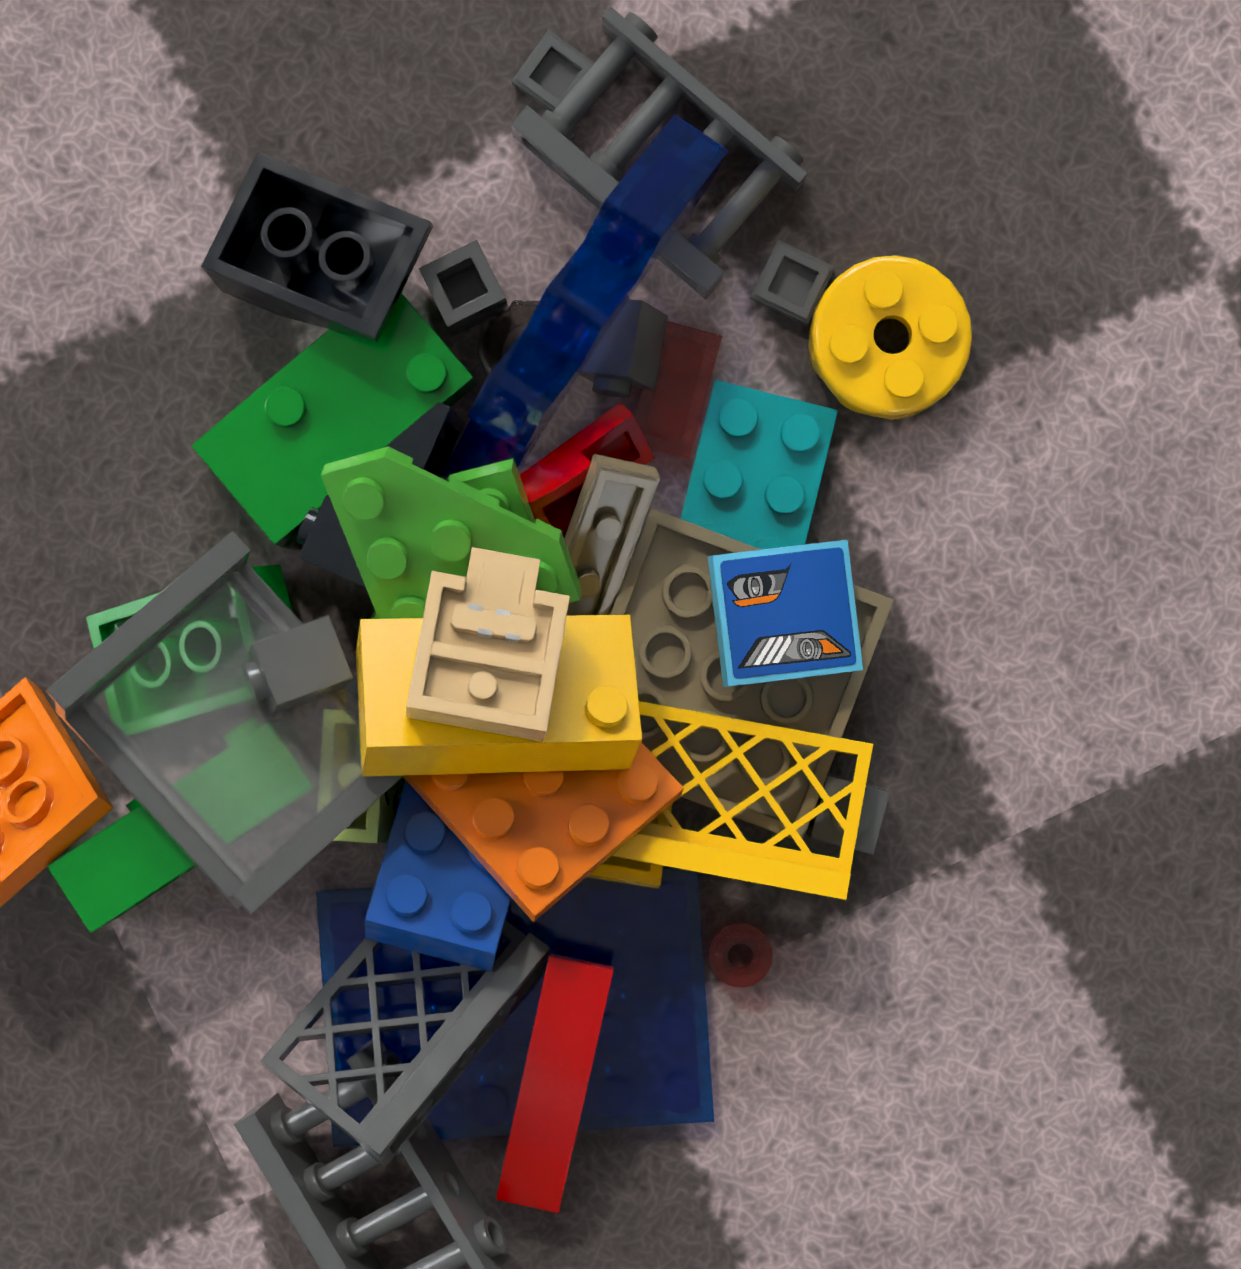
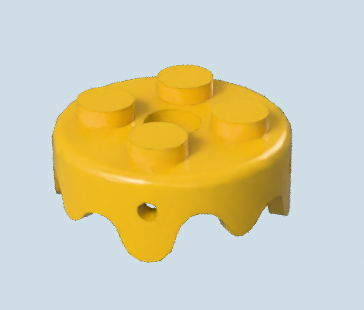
(863, 374)

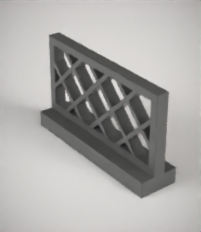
(441, 1058)

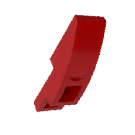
(557, 478)

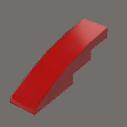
(554, 1082)

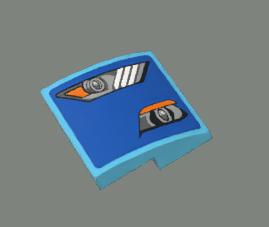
(785, 613)

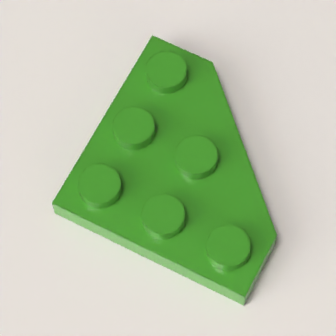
(415, 523)

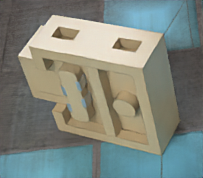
(489, 648)

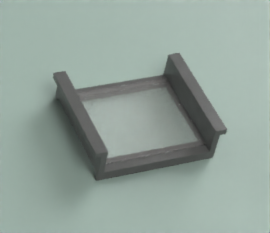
(209, 764)

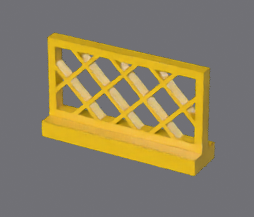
(739, 857)

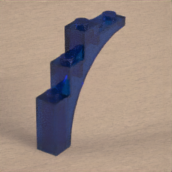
(587, 297)

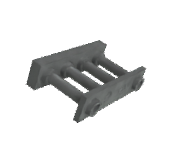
(597, 175)
(317, 1211)

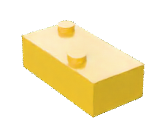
(589, 724)

